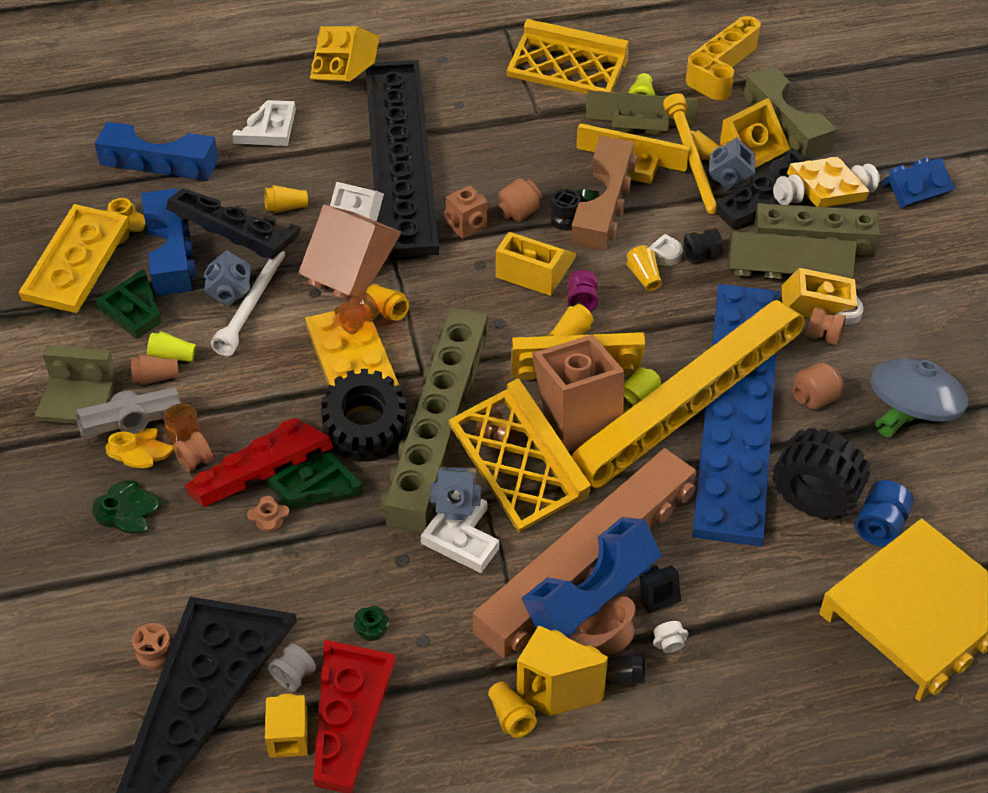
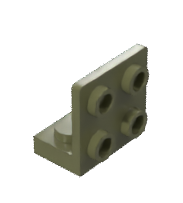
(75, 381)

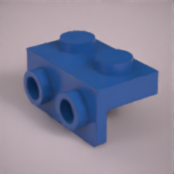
(920, 182)

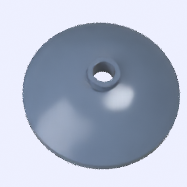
(919, 389)

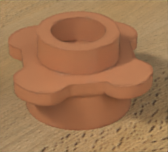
(271, 521)

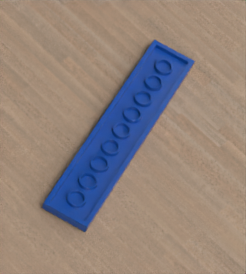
(736, 436)

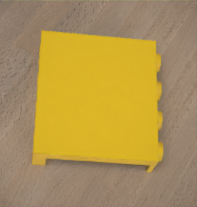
(917, 606)

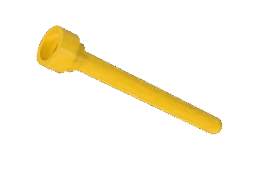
(676, 107)

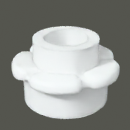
(670, 636)

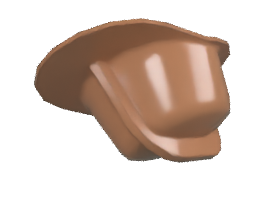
(610, 628)

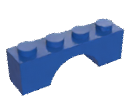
(187, 157)
(169, 264)
(624, 553)

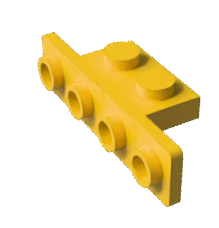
(650, 151)

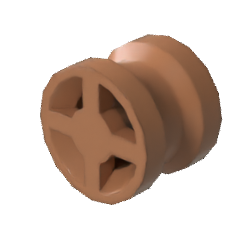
(193, 452)
(151, 636)

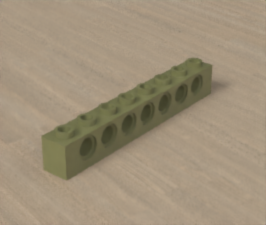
(430, 435)

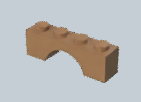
(595, 219)

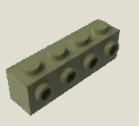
(821, 223)
(787, 253)

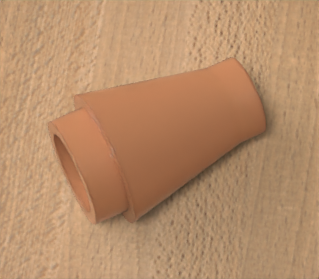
(152, 369)

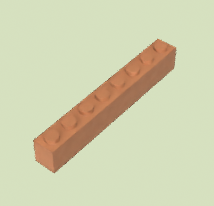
(646, 495)

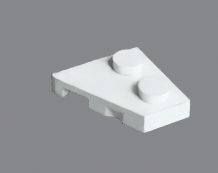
(268, 125)
(357, 200)

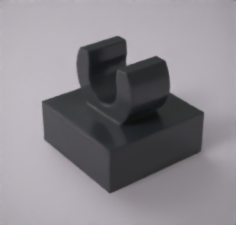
(660, 588)

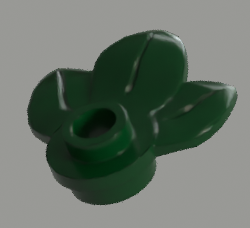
(126, 507)

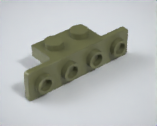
(635, 111)

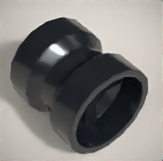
(564, 206)
(703, 245)

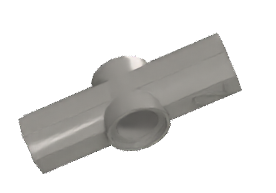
(126, 412)

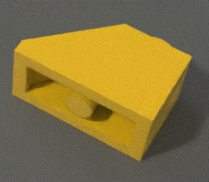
(813, 289)

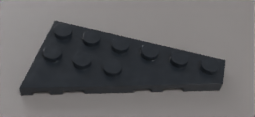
(204, 675)

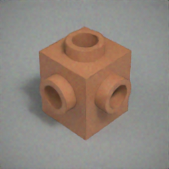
(466, 211)

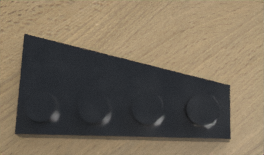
(741, 204)
(233, 223)

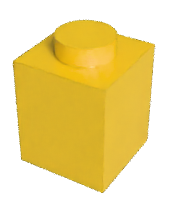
(286, 726)

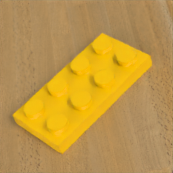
(74, 258)
(624, 348)
(345, 352)

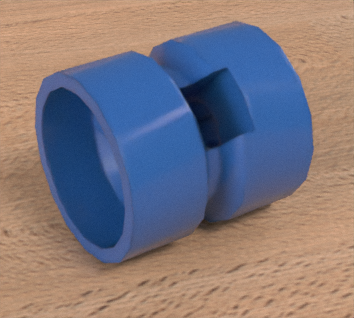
(884, 512)

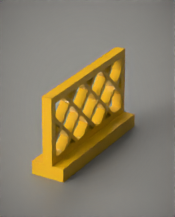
(572, 44)
(547, 447)

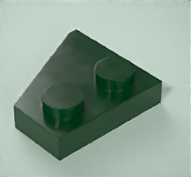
(131, 305)
(315, 481)

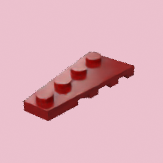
(257, 461)
(349, 706)

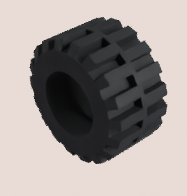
(364, 390)
(821, 473)

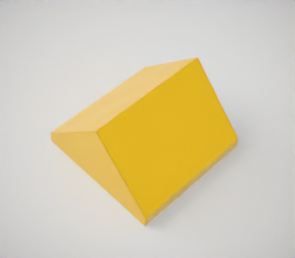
(758, 130)

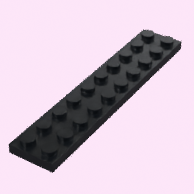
(402, 156)

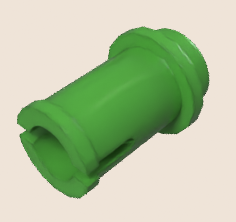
(893, 421)

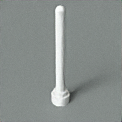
(227, 339)

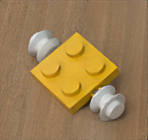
(826, 183)

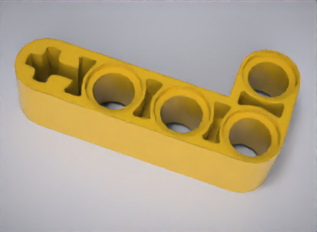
(711, 65)

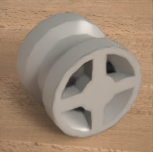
(292, 667)

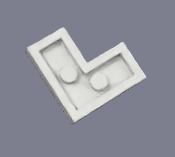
(460, 539)

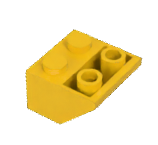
(343, 53)
(532, 263)
(560, 673)

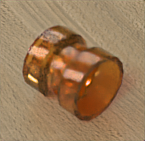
(359, 310)
(180, 422)

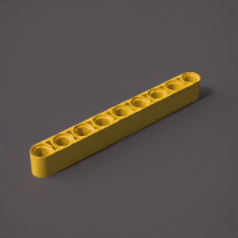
(687, 393)

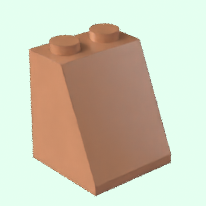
(346, 251)
(579, 389)

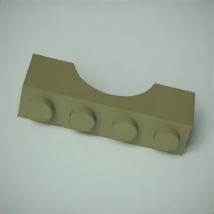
(805, 132)

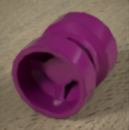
(583, 289)

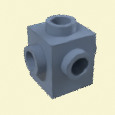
(731, 163)
(227, 278)
(456, 479)

